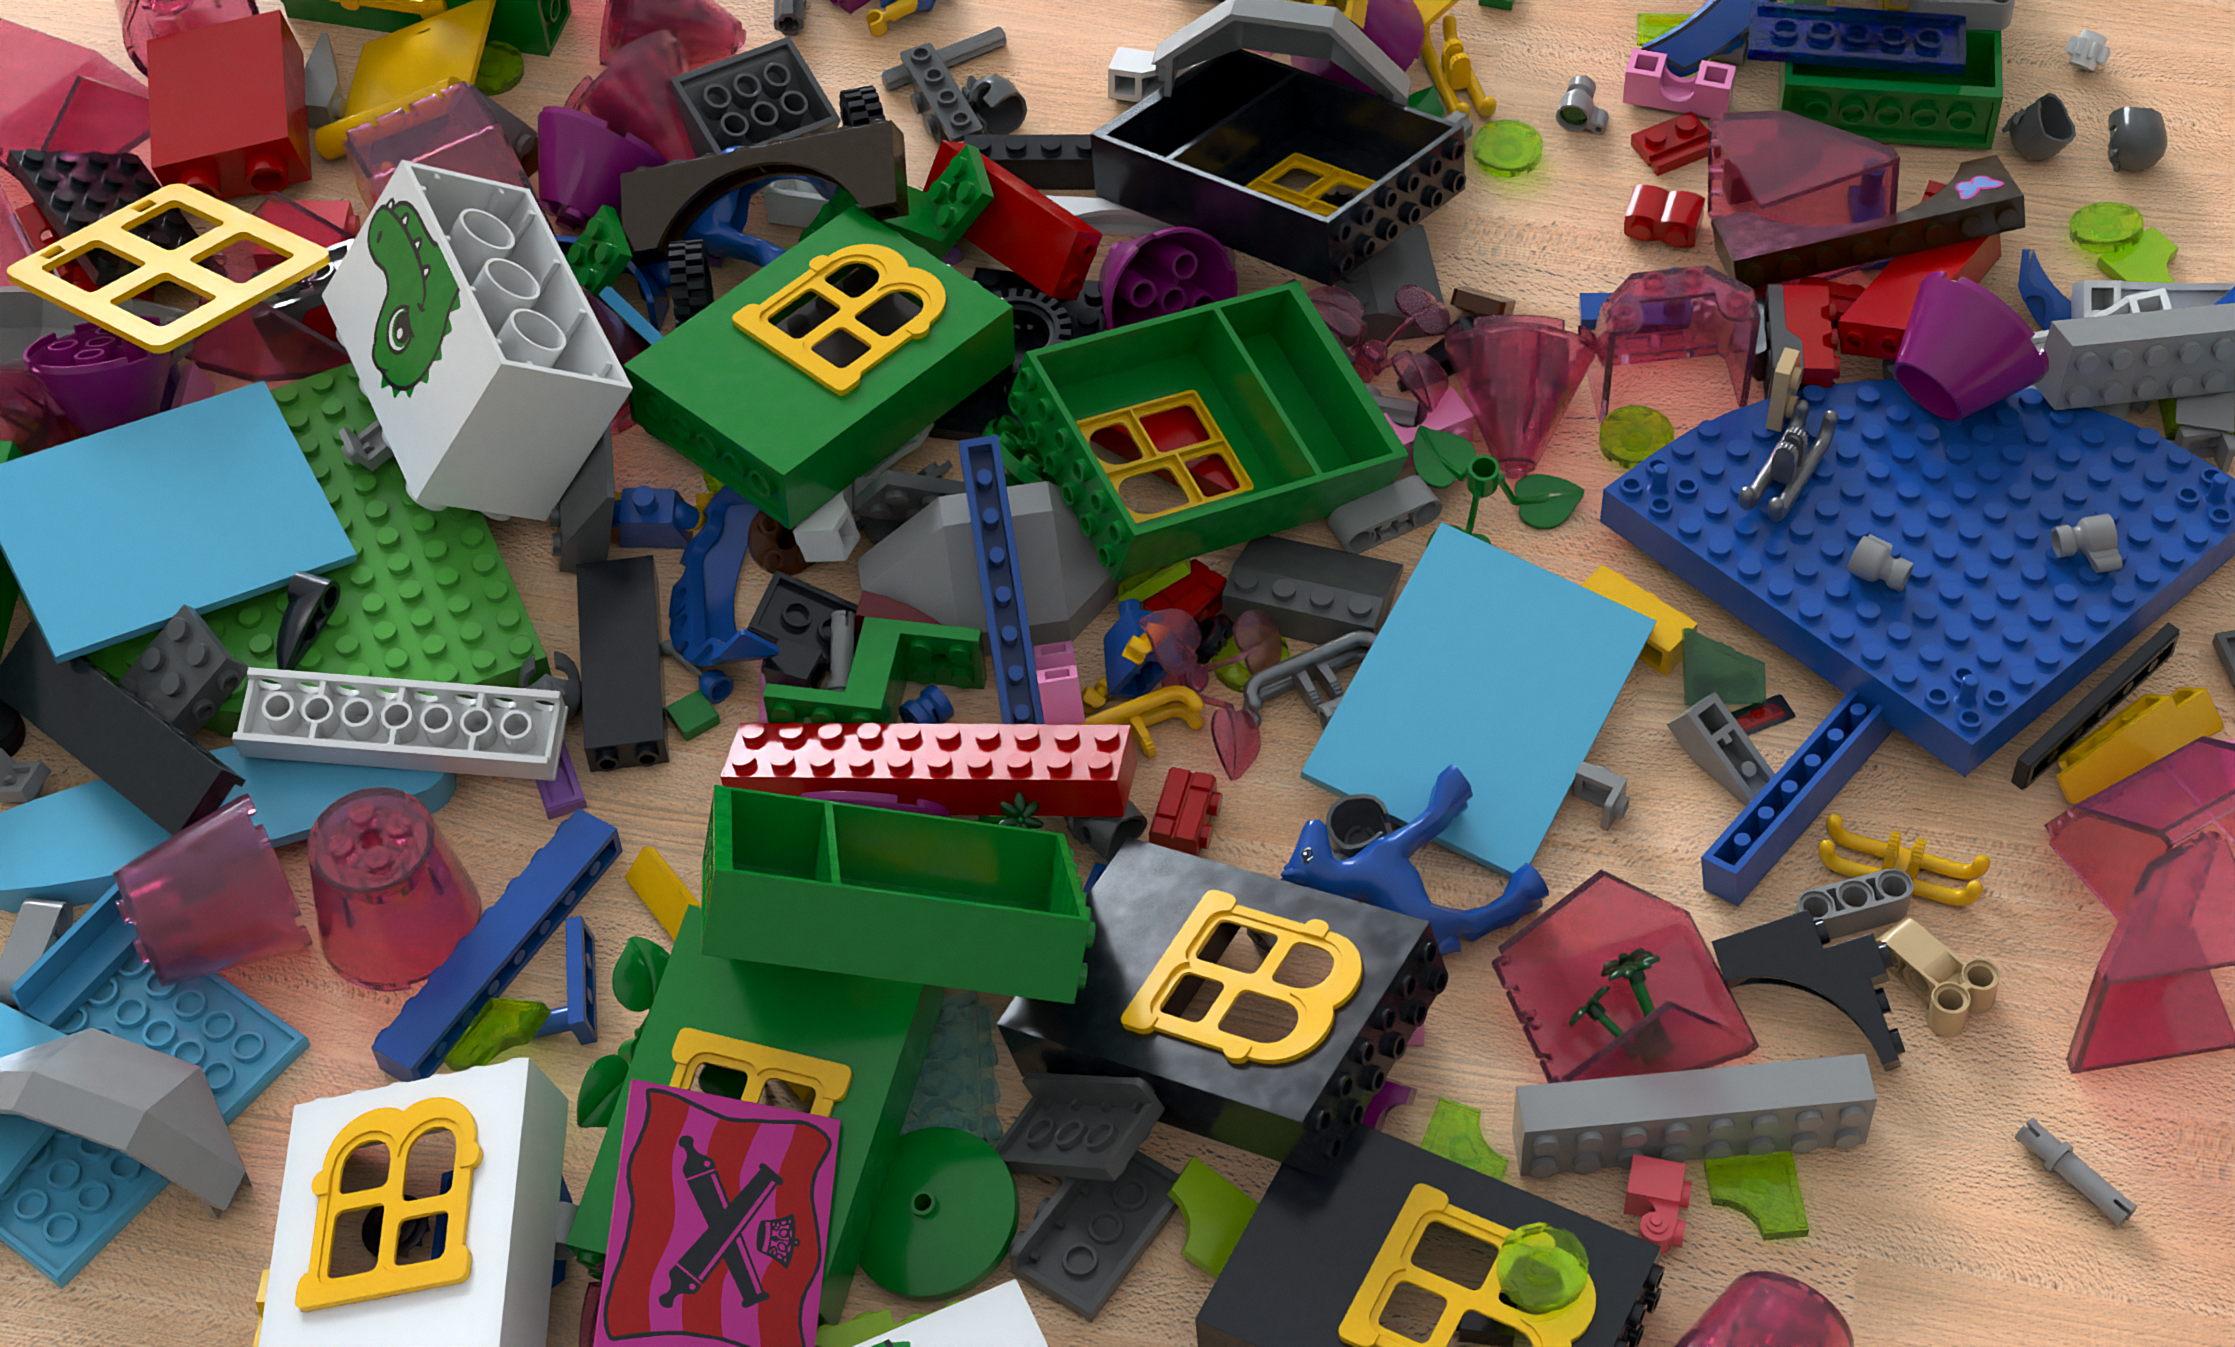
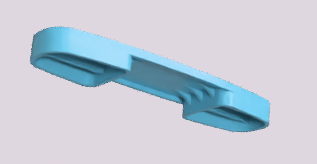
(76, 837)

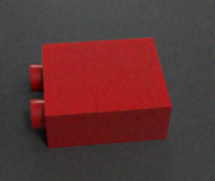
(229, 107)

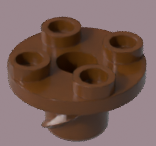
(774, 546)

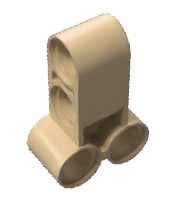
(1940, 976)

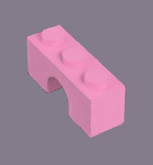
(1654, 86)
(1449, 416)
(1059, 683)

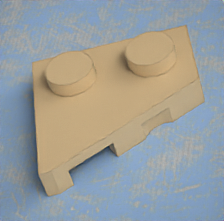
(1784, 389)

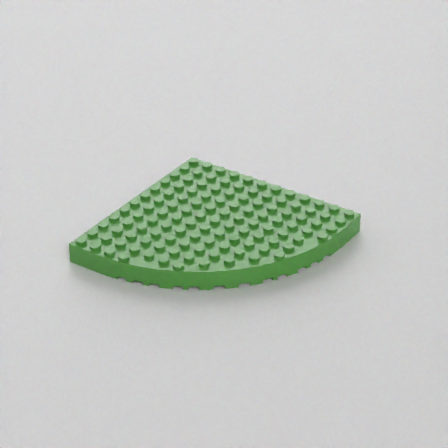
(415, 604)

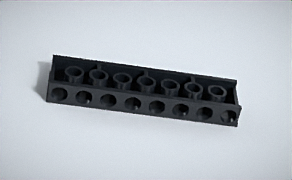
(115, 734)

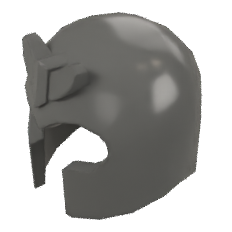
(995, 104)
(2041, 128)
(2138, 138)
(570, 689)
(1356, 822)
(1107, 833)

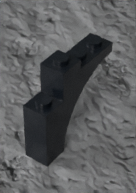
(1844, 974)

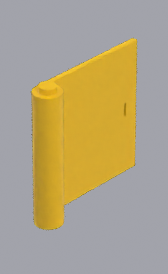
(410, 67)

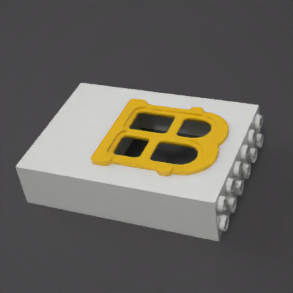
(500, 1211)

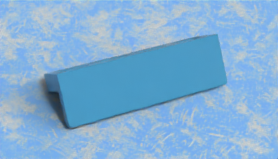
(76, 964)

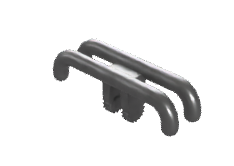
(1790, 463)
(1305, 668)

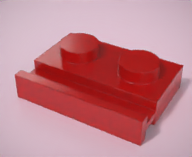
(1672, 143)

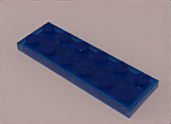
(1857, 38)

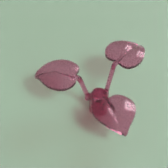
(1418, 372)
(1176, 637)

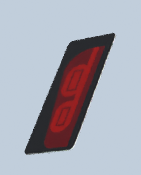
(1762, 716)

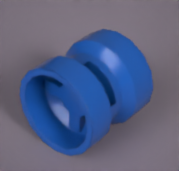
(929, 708)

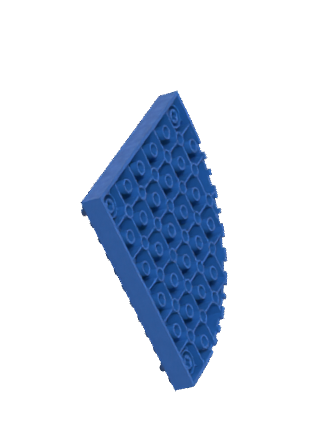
(1990, 613)

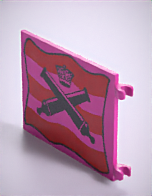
(716, 1223)

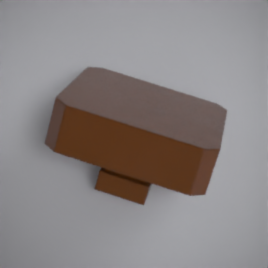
(1481, 303)

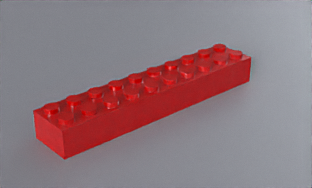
(955, 765)

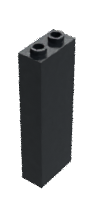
(622, 664)

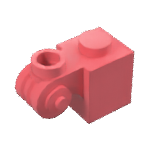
(1655, 1194)

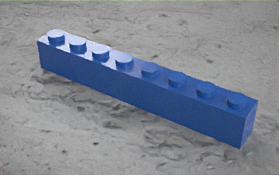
(1000, 581)
(1793, 799)
(497, 947)

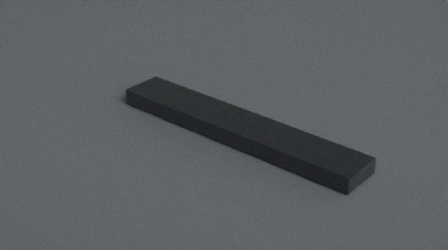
(2095, 706)

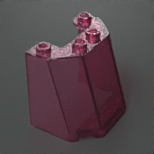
(1672, 318)

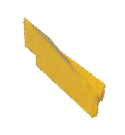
(2136, 739)

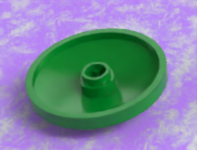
(962, 1232)

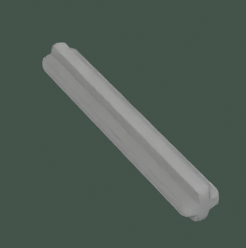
(950, 55)

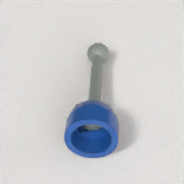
(712, 683)

